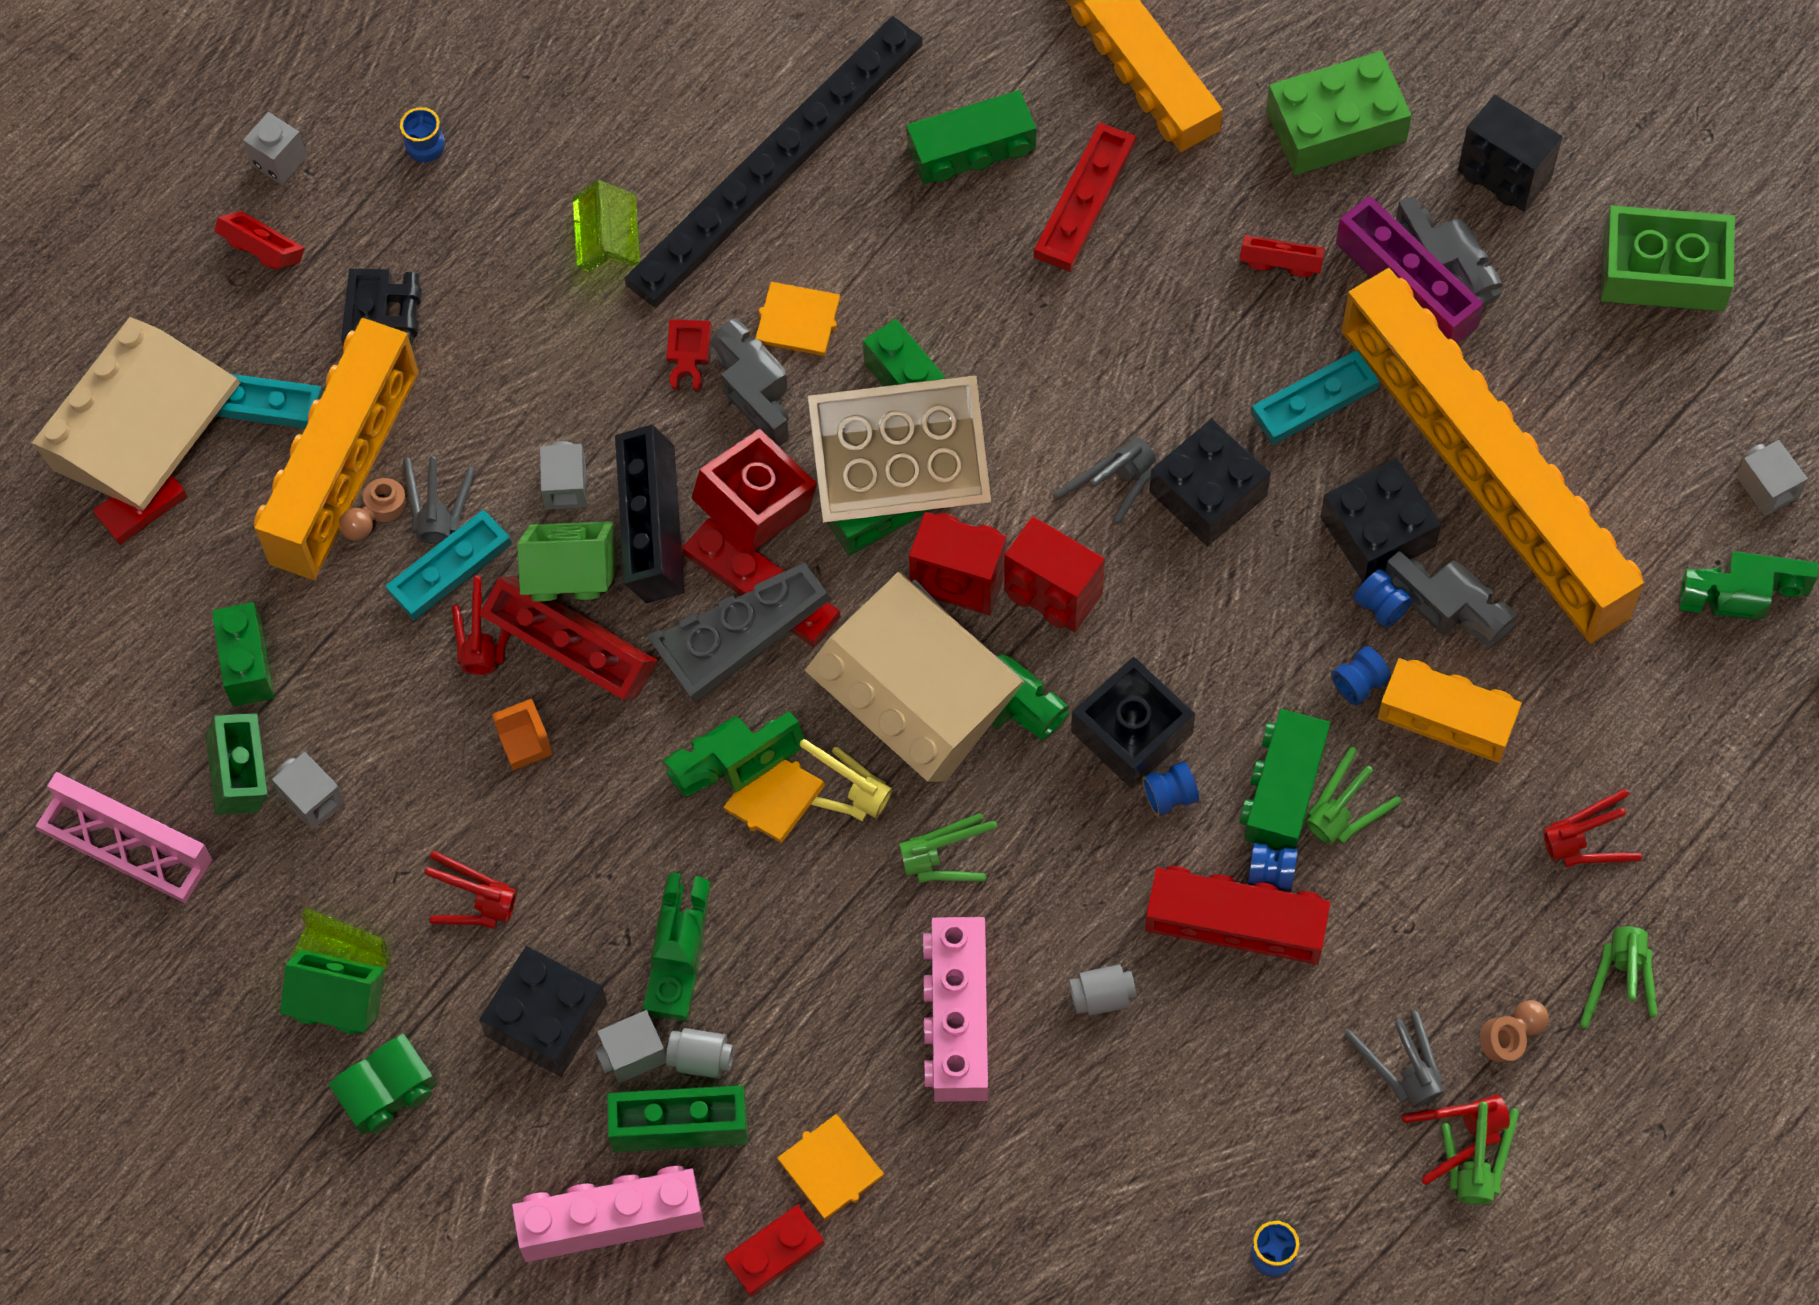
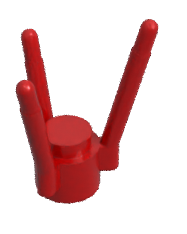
(478, 653)
(1567, 836)
(493, 897)
(1497, 1120)

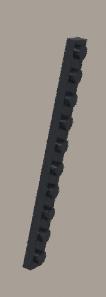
(773, 162)

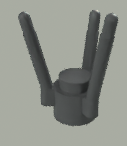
(1128, 462)
(434, 521)
(1421, 1080)

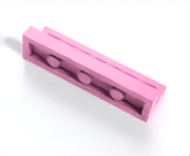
(131, 824)

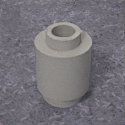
(1102, 990)
(699, 1053)

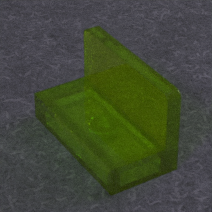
(605, 225)
(341, 940)

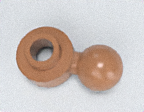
(358, 523)
(1528, 1019)

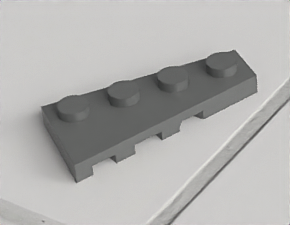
(724, 639)

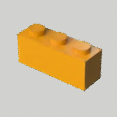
(1449, 709)

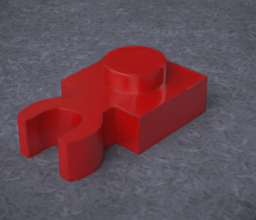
(687, 347)

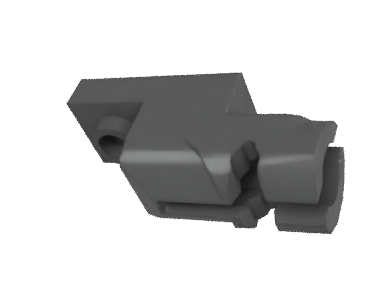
(1454, 247)
(752, 379)
(1451, 598)

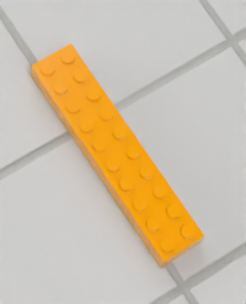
(1492, 455)

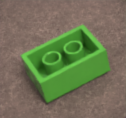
(1338, 112)
(1668, 258)
(567, 560)

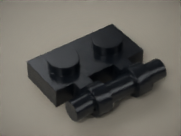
(369, 298)

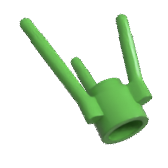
(1331, 819)
(921, 852)
(1630, 954)
(1476, 1181)

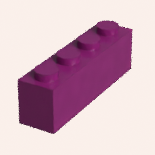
(1381, 242)

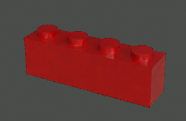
(569, 639)
(1237, 914)

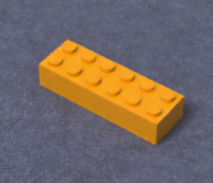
(336, 448)

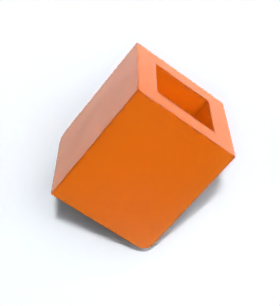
(522, 734)

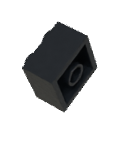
(1509, 153)
(1209, 482)
(1380, 517)
(1132, 722)
(543, 1011)

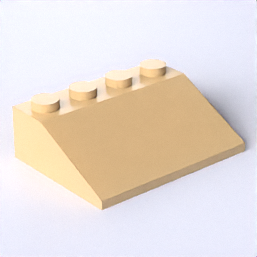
(134, 414)
(899, 448)
(915, 678)

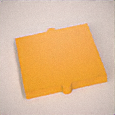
(798, 318)
(775, 800)
(830, 1167)

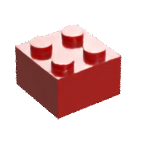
(754, 490)
(958, 562)
(1053, 575)

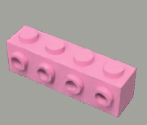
(959, 1009)
(607, 1214)

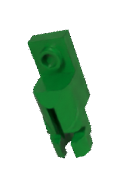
(1745, 585)
(1029, 707)
(733, 754)
(677, 950)

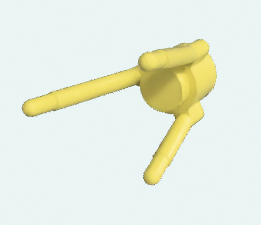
(867, 792)

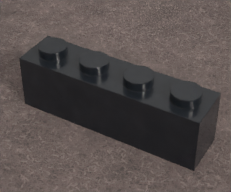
(649, 514)

